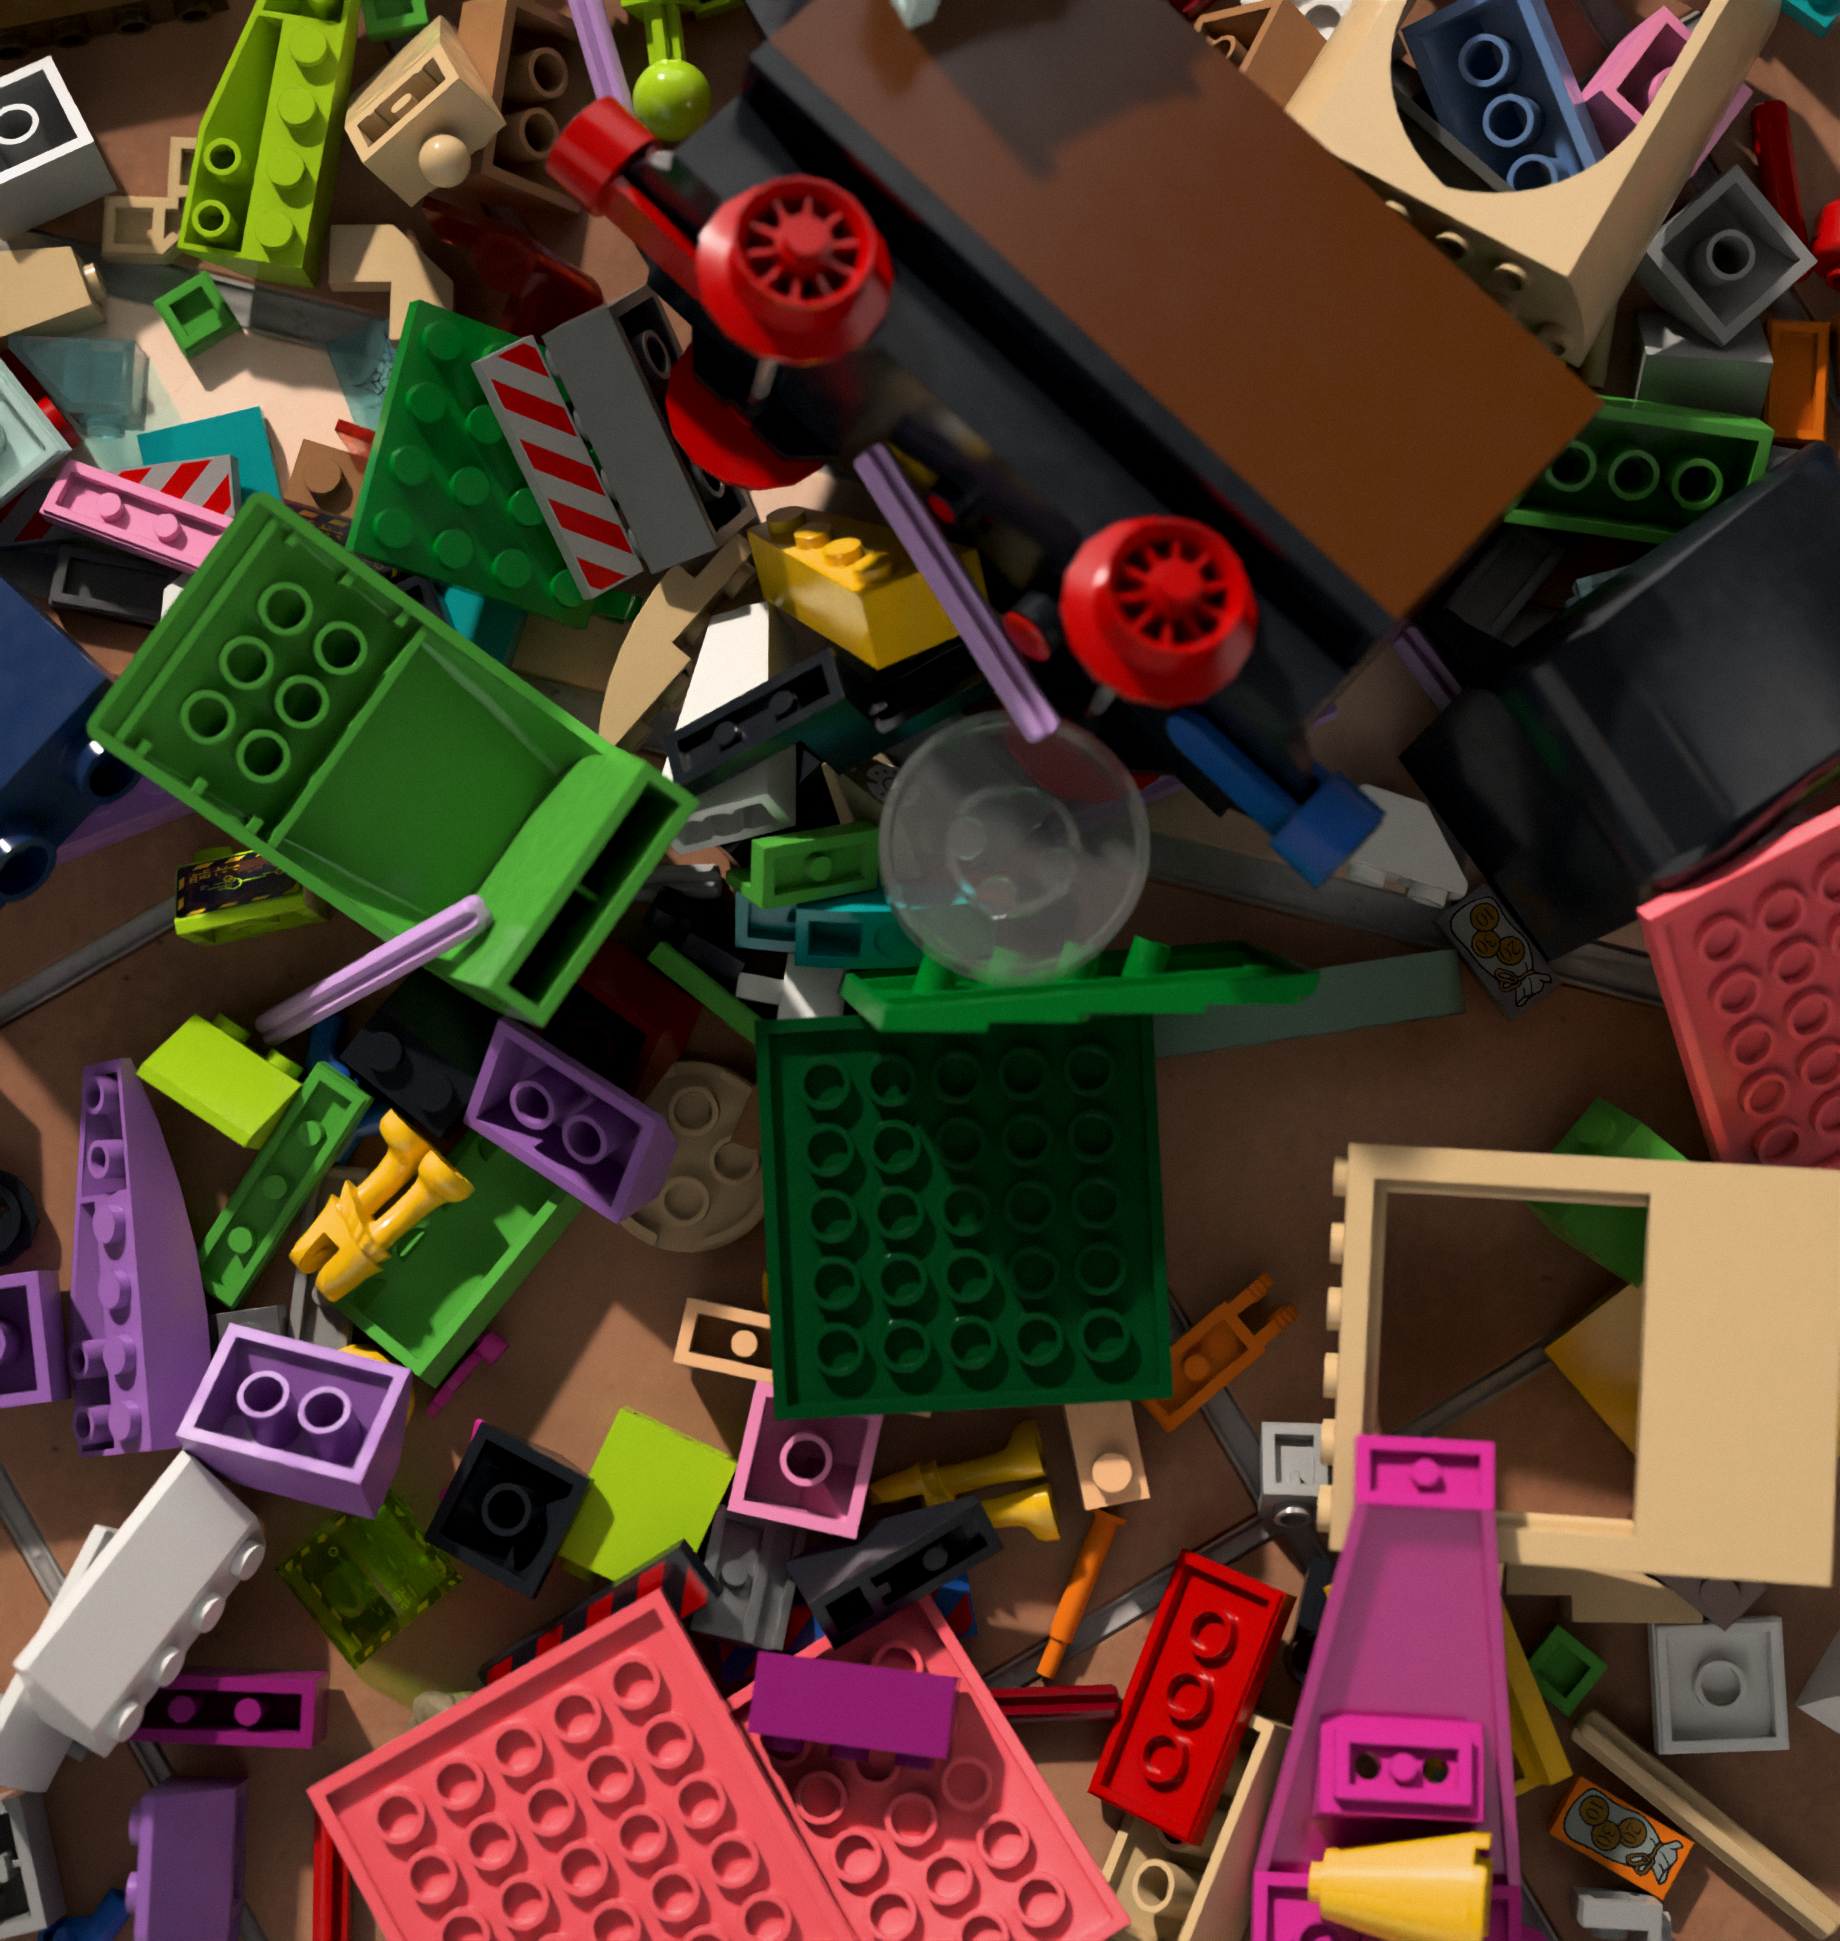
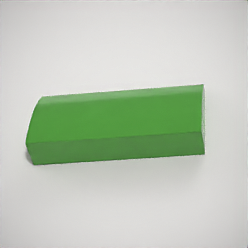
(461, 1261)

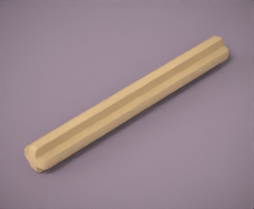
(1706, 1824)

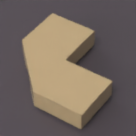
(149, 227)
(387, 261)

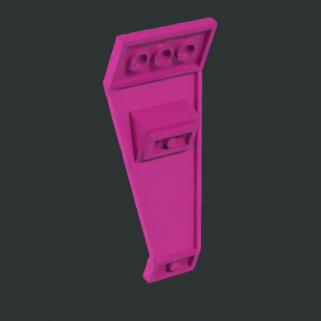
(1402, 1675)

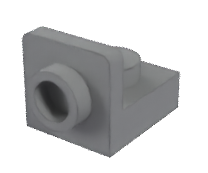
(1290, 1472)
(1615, 1911)

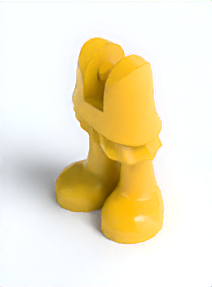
(346, 1234)
(1017, 1461)

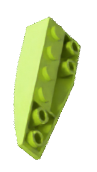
(273, 143)

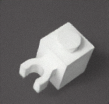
(801, 994)

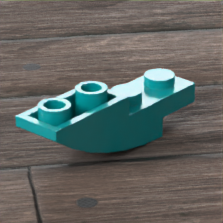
(829, 932)

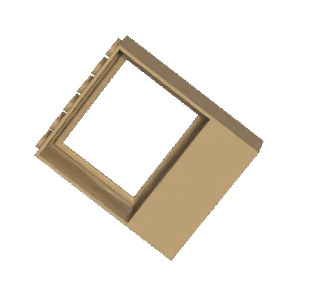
(1730, 1356)

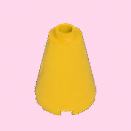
(1408, 1887)

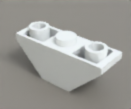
(1408, 852)

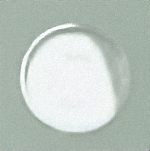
(1012, 849)

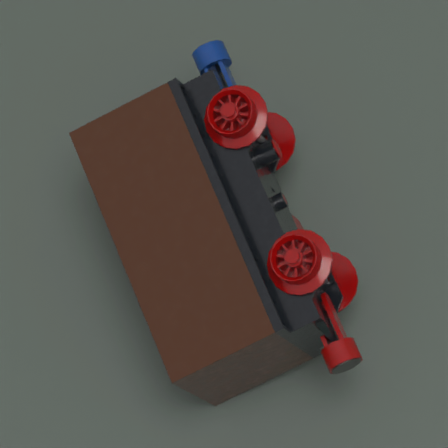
(1118, 346)

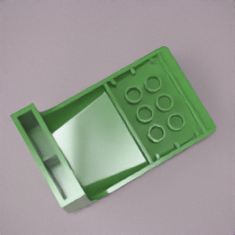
(388, 760)

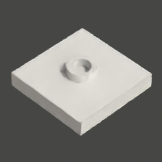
(1718, 1686)

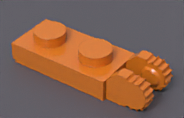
(1216, 1352)

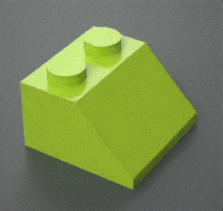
(224, 1078)

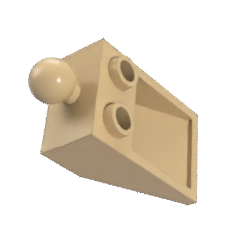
(423, 115)

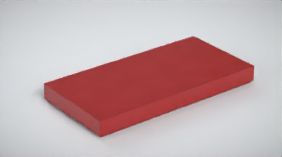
(1191, 1696)

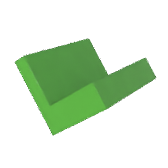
(809, 865)

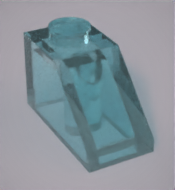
(91, 378)

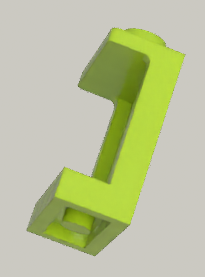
(645, 1497)

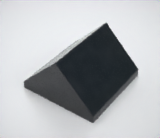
(509, 1509)

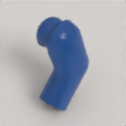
(325, 1046)
(100, 1926)

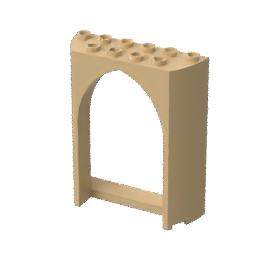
(1550, 251)

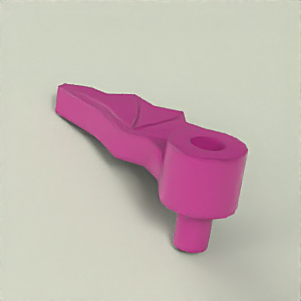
(489, 1349)

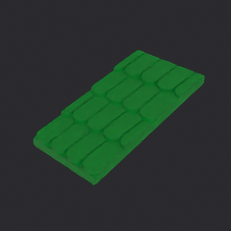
(1132, 980)

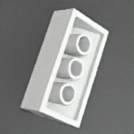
(141, 1607)

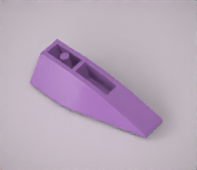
(134, 1278)
(189, 1859)

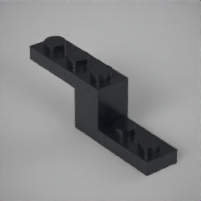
(828, 711)

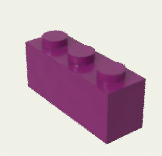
(239, 1708)
(854, 1709)

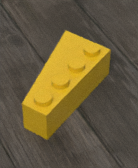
(852, 583)

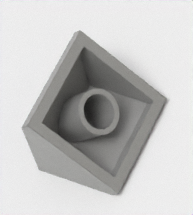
(1687, 370)

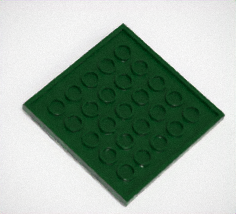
(962, 1215)

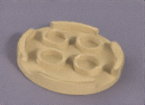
(712, 1183)

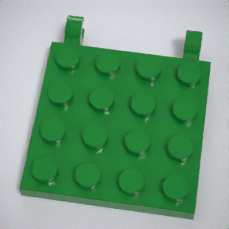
(448, 491)

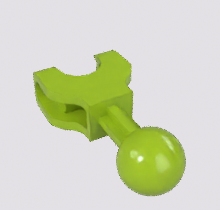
(671, 93)

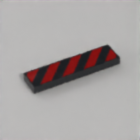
(676, 1570)

